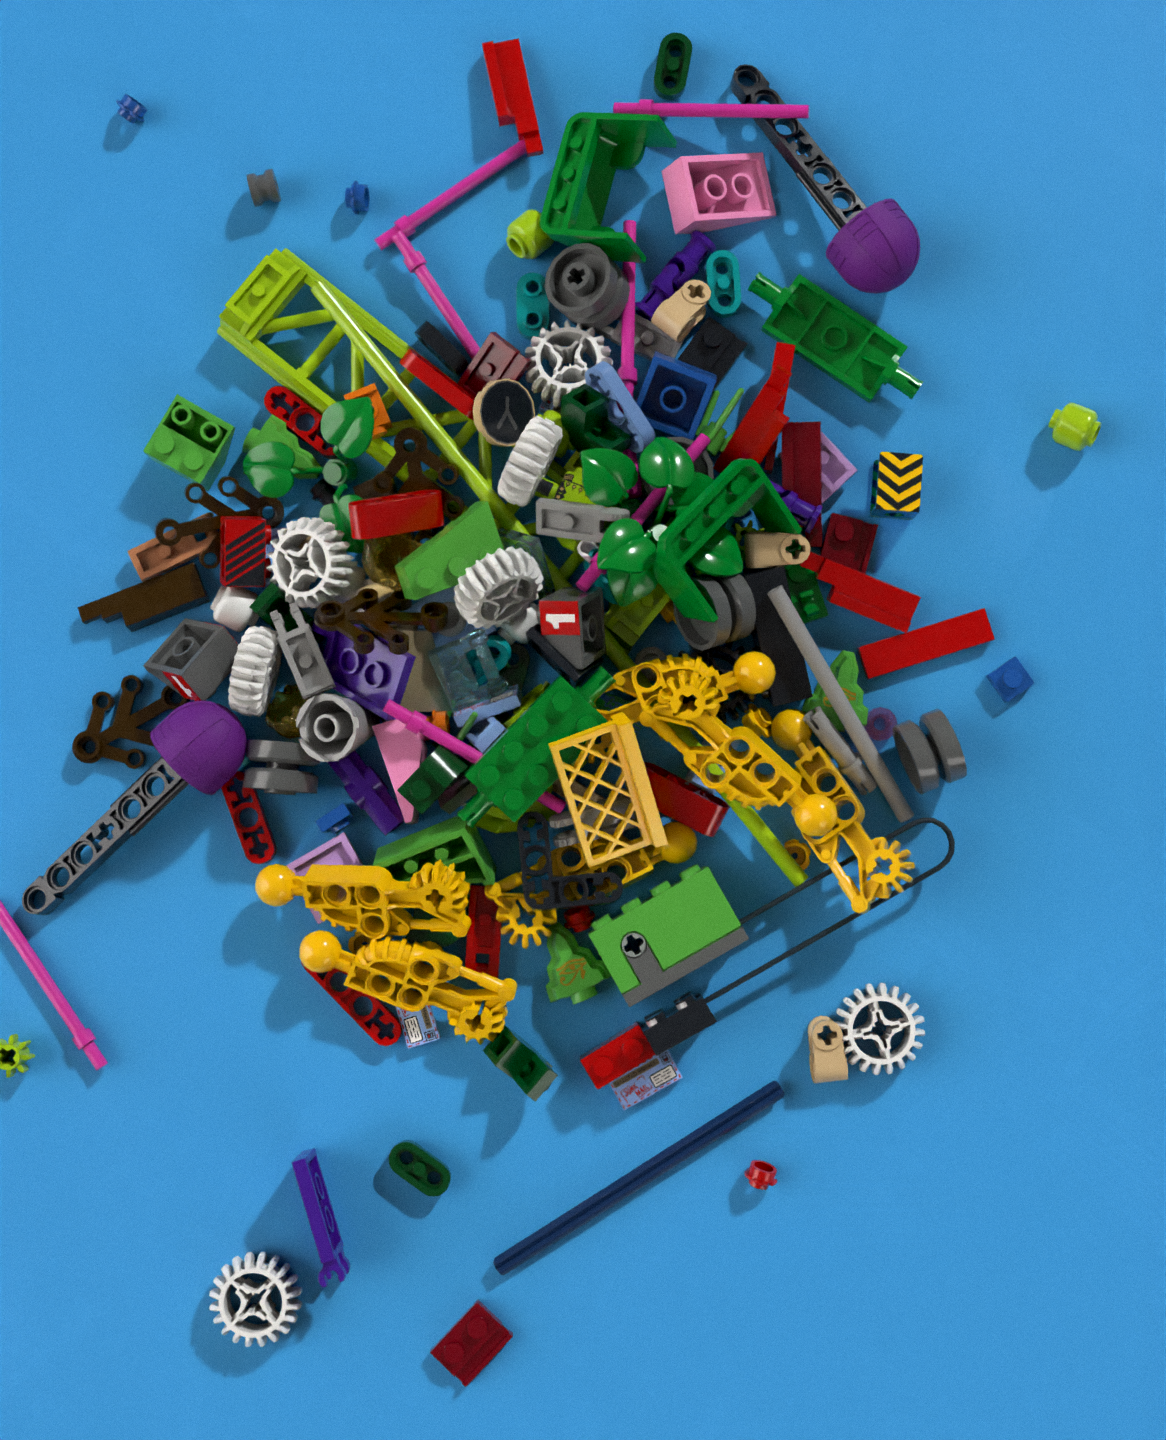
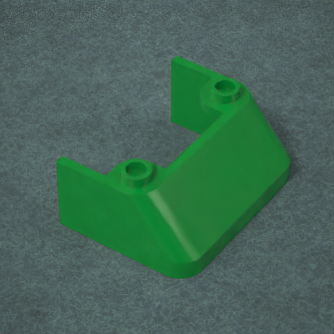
(584, 175)
(731, 494)

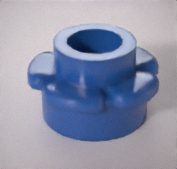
(131, 109)
(357, 197)

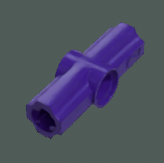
(368, 792)

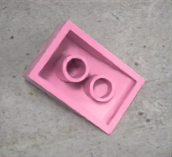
(717, 191)
(402, 756)

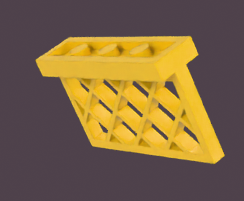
(636, 781)

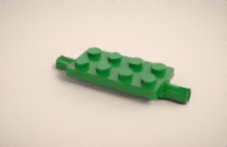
(834, 337)
(520, 761)

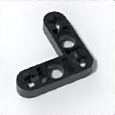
(556, 885)

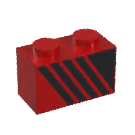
(244, 551)
(617, 1055)

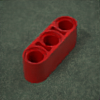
(396, 514)
(686, 802)

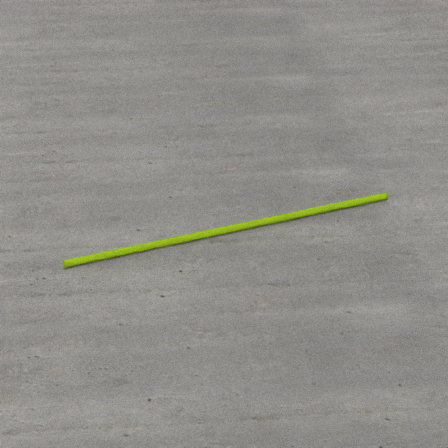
(509, 521)

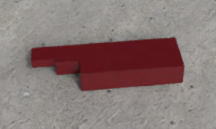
(804, 468)

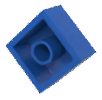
(675, 395)

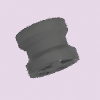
(263, 187)

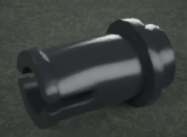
(323, 492)

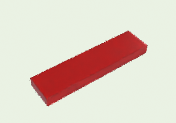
(925, 643)

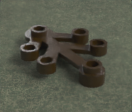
(416, 479)
(213, 523)
(378, 616)
(123, 726)

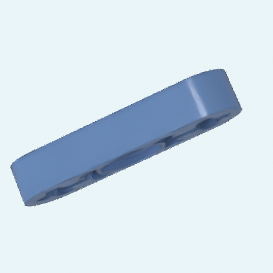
(633, 422)

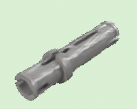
(848, 761)

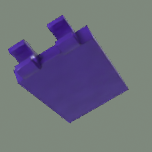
(368, 677)
(320, 1216)

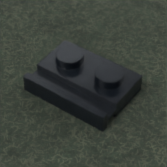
(713, 350)

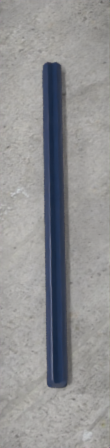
(638, 1177)

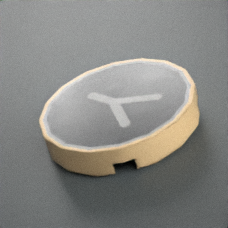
(503, 411)

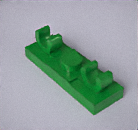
(804, 590)

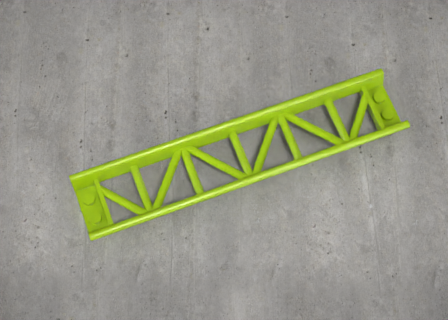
(255, 311)

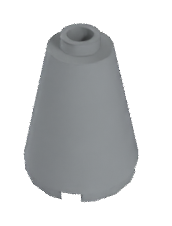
(334, 726)

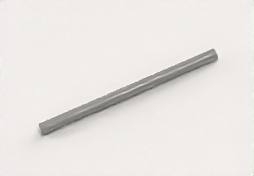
(840, 703)

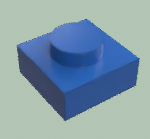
(1010, 679)
(335, 820)

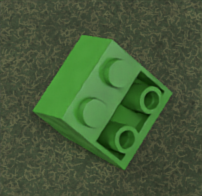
(191, 442)

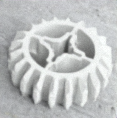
(550, 347)
(529, 461)
(323, 553)
(498, 587)
(255, 671)
(895, 1025)
(246, 1289)

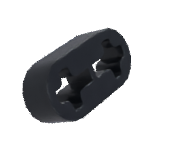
(441, 348)

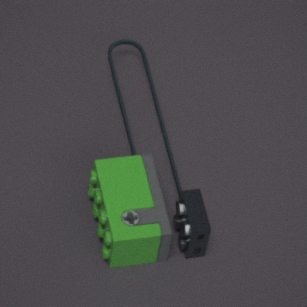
(684, 930)

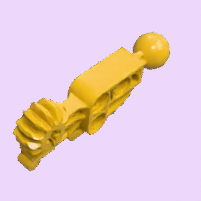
(751, 674)
(814, 765)
(741, 781)
(637, 865)
(357, 904)
(404, 968)

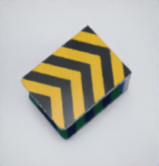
(896, 486)

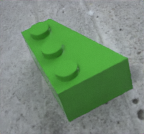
(447, 555)
(449, 841)

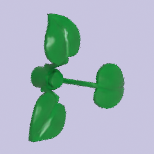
(343, 424)
(605, 482)
(633, 551)

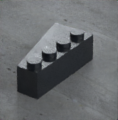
(774, 639)

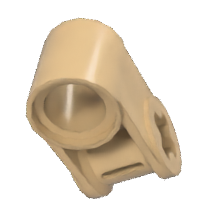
(682, 310)
(768, 549)
(826, 1056)

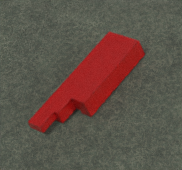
(512, 92)
(760, 425)

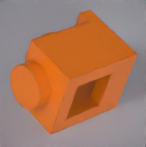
(381, 418)

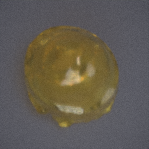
(383, 554)
(284, 711)

